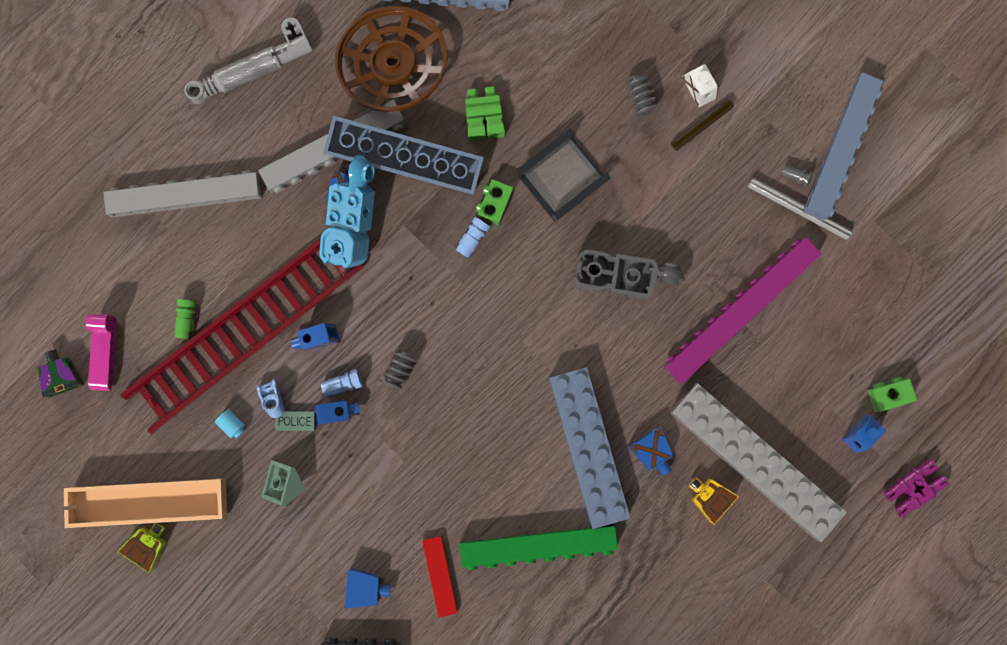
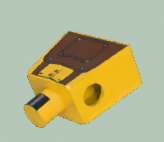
(712, 499)

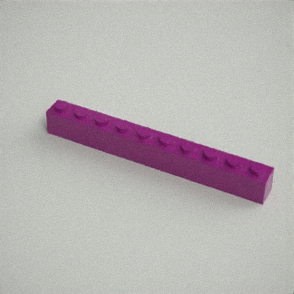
(745, 308)

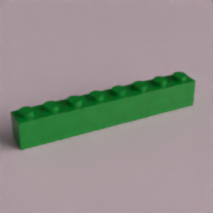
(538, 546)

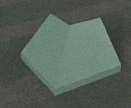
(282, 484)

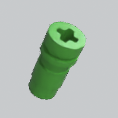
(184, 323)

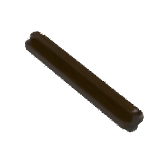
(702, 124)

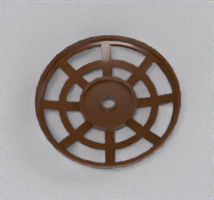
(390, 50)

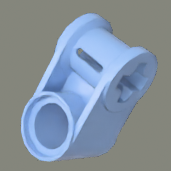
(270, 395)

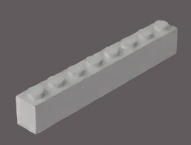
(311, 158)
(182, 194)

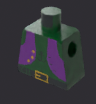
(58, 375)

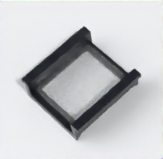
(561, 175)

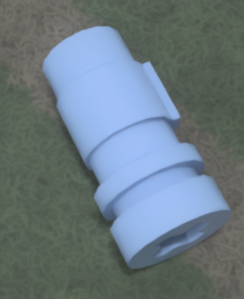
(472, 237)
(342, 383)

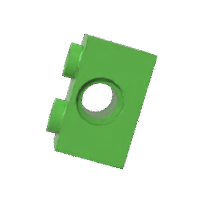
(903, 394)

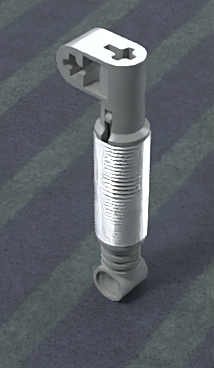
(249, 68)

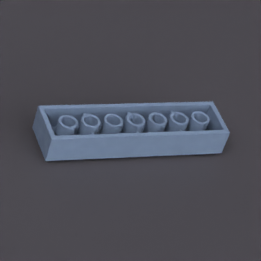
(403, 155)
(589, 448)

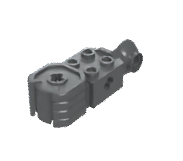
(623, 274)

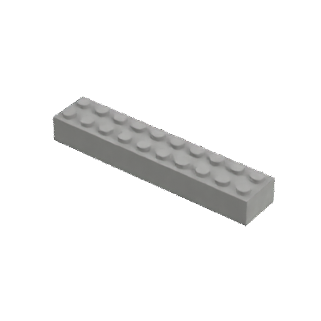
(758, 462)

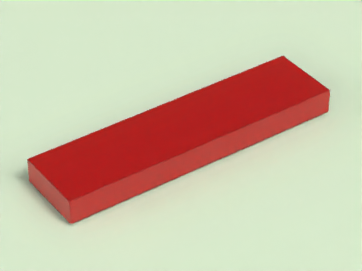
(439, 576)

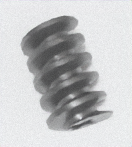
(641, 95)
(398, 369)

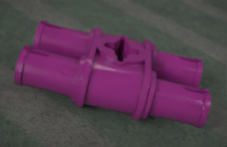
(907, 485)

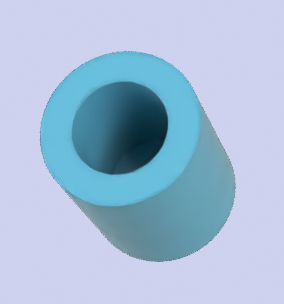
(230, 424)

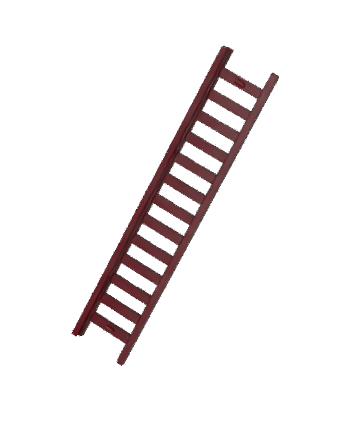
(231, 315)

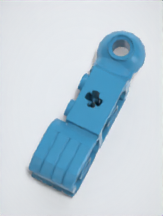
(349, 217)

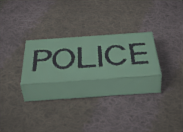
(295, 421)

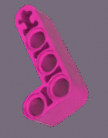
(102, 350)

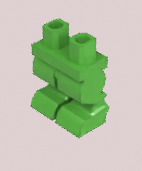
(484, 108)

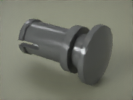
(798, 175)

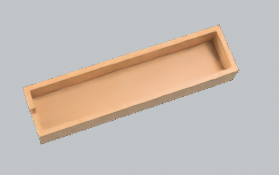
(145, 503)

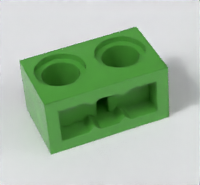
(499, 203)

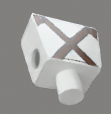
(700, 84)

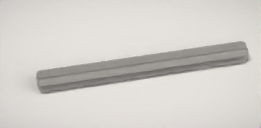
(798, 207)

